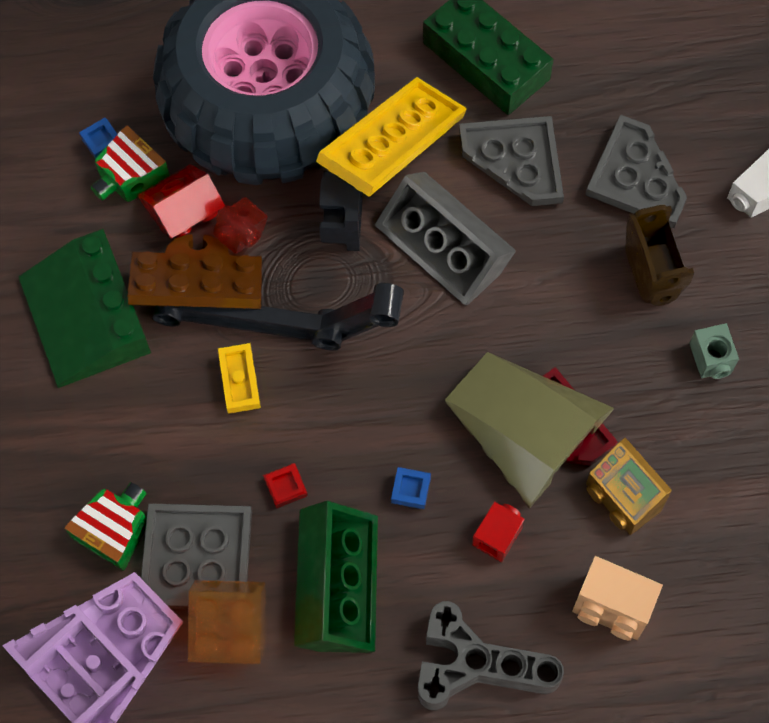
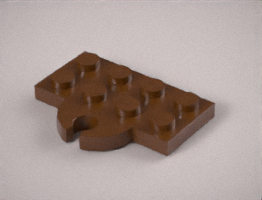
(195, 276)

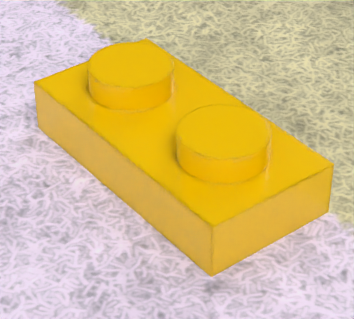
(239, 378)

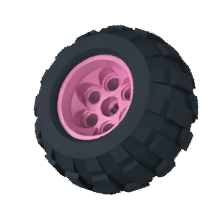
(277, 108)

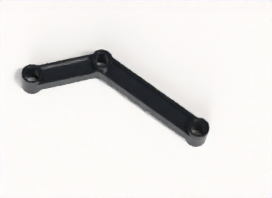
(324, 329)

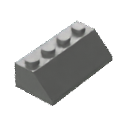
(444, 237)

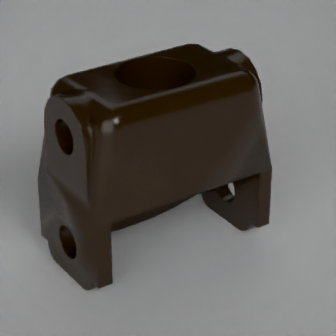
(655, 256)

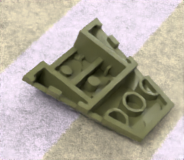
(524, 421)

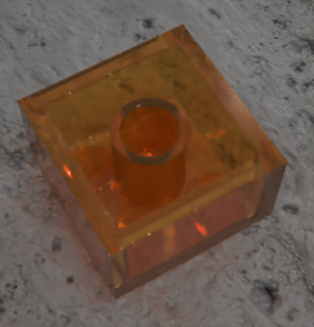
(226, 622)

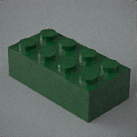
(488, 52)

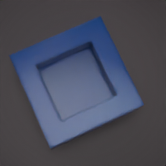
(98, 136)
(411, 488)

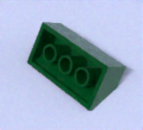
(336, 579)

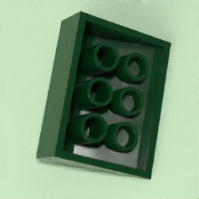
(83, 310)

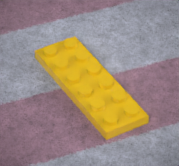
(391, 136)

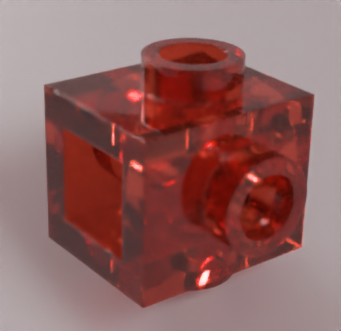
(240, 225)

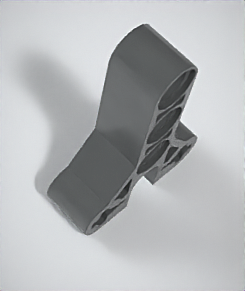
(460, 676)

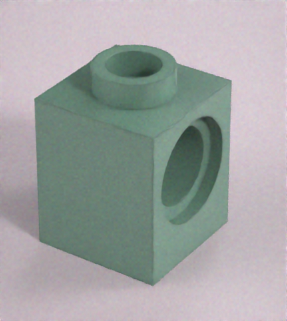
(717, 339)

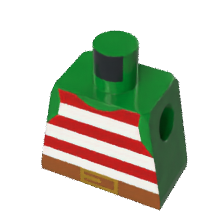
(128, 167)
(111, 525)

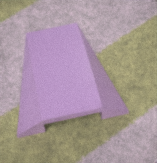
(98, 651)

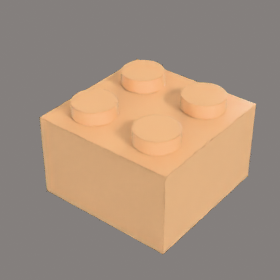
(616, 599)

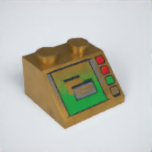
(627, 487)

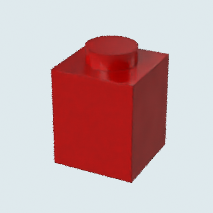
(498, 531)

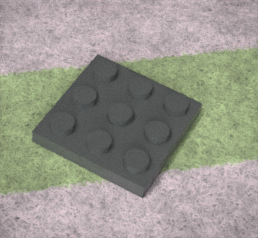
(193, 545)

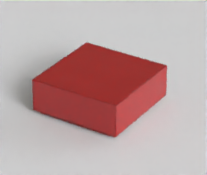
(285, 485)

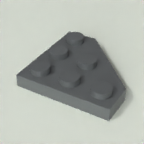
(517, 155)
(636, 172)

